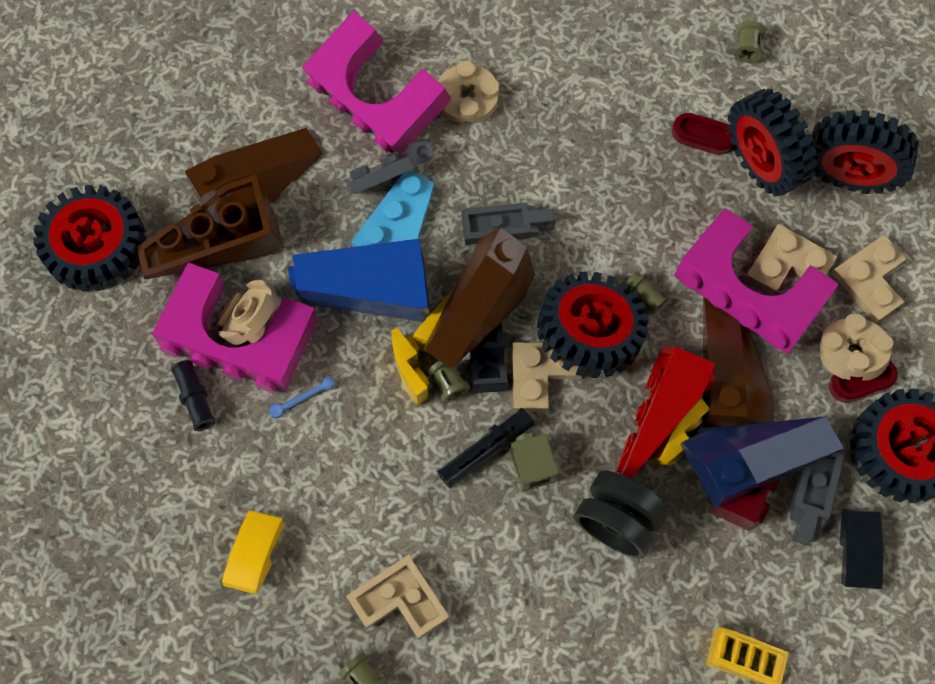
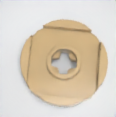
(484, 88)
(247, 313)
(860, 332)

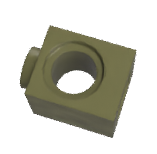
(533, 461)

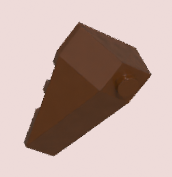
(273, 160)
(740, 385)

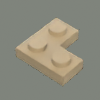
(784, 253)
(864, 279)
(531, 373)
(402, 589)

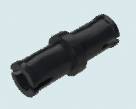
(193, 395)

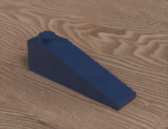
(750, 456)

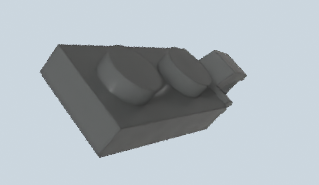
(390, 166)
(516, 219)
(815, 496)

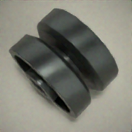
(621, 514)

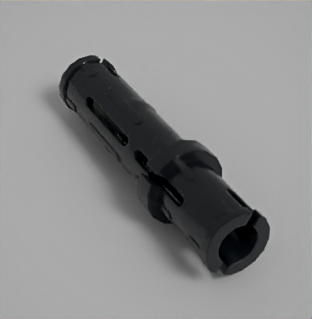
(518, 422)

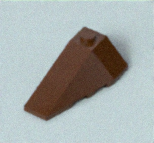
(224, 230)
(483, 296)

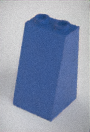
(365, 279)

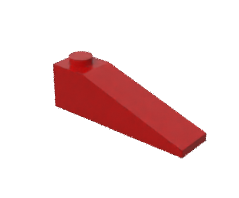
(674, 389)

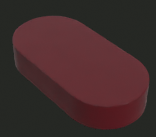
(702, 133)
(856, 389)

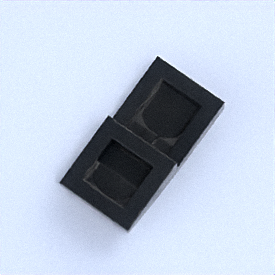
(489, 364)
(862, 549)

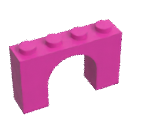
(392, 122)
(775, 318)
(267, 362)

